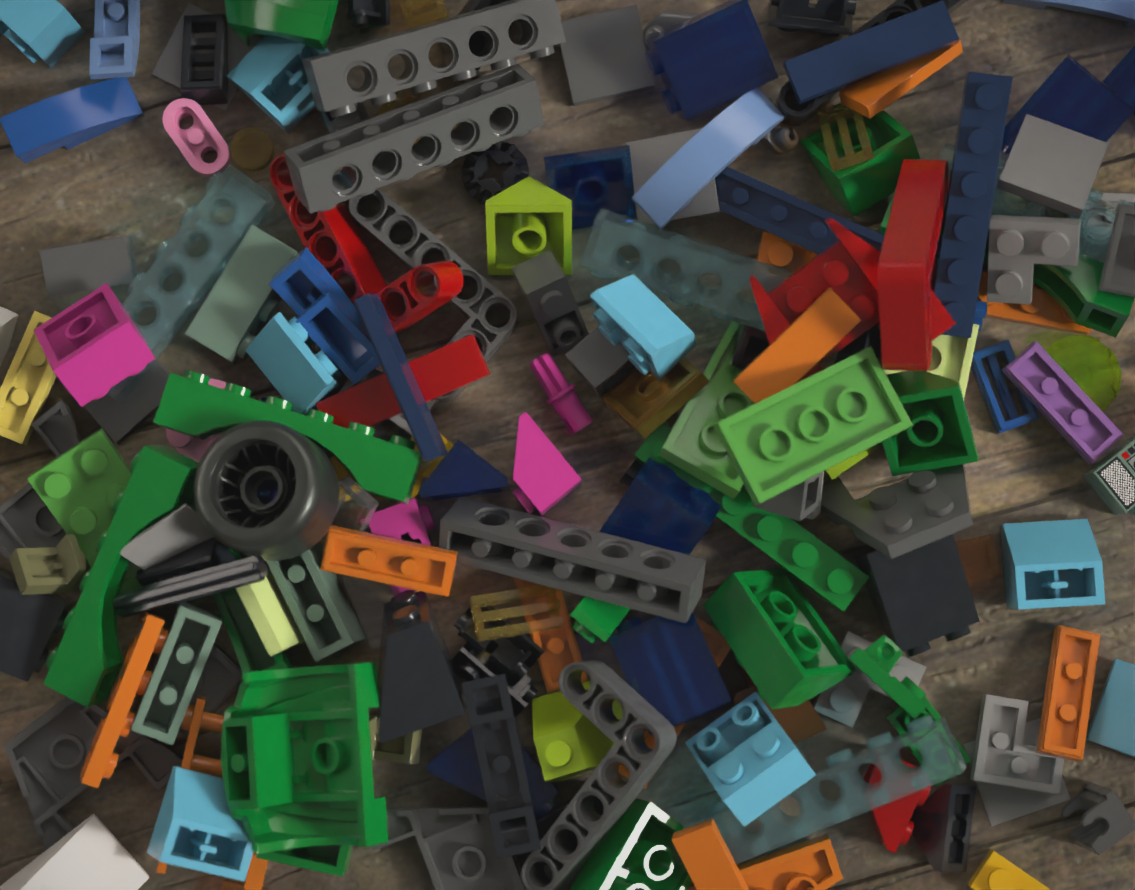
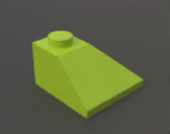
(566, 738)

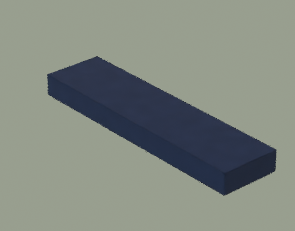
(870, 52)
(400, 377)

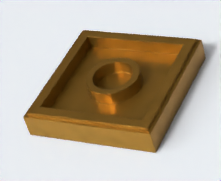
(647, 402)

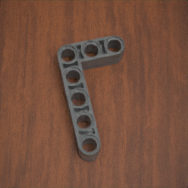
(413, 254)
(605, 780)

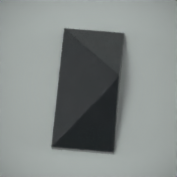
(945, 826)

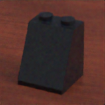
(920, 594)
(26, 627)
(414, 669)

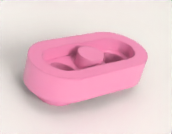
(198, 138)

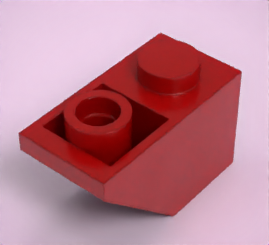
(893, 819)

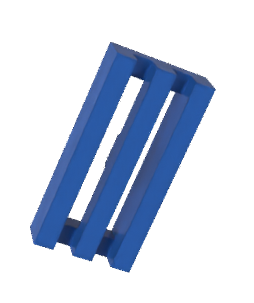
(988, 394)

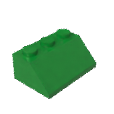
(777, 637)
(637, 854)

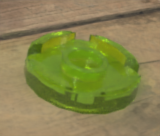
(1089, 366)

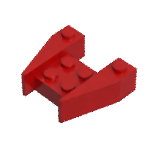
(852, 273)

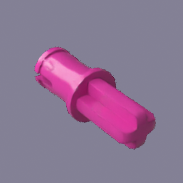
(560, 393)

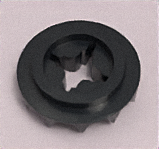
(477, 165)

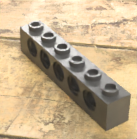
(329, 70)
(394, 133)
(573, 558)

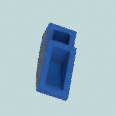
(70, 118)
(326, 314)

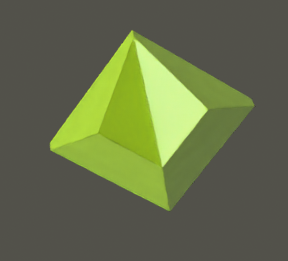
(527, 223)

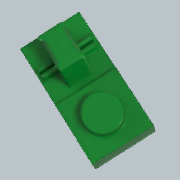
(877, 663)

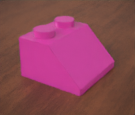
(93, 345)
(540, 469)

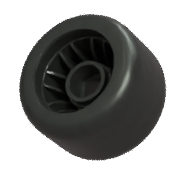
(242, 472)

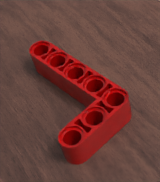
(354, 264)
(908, 264)

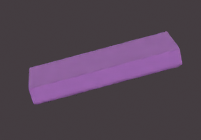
(1062, 402)

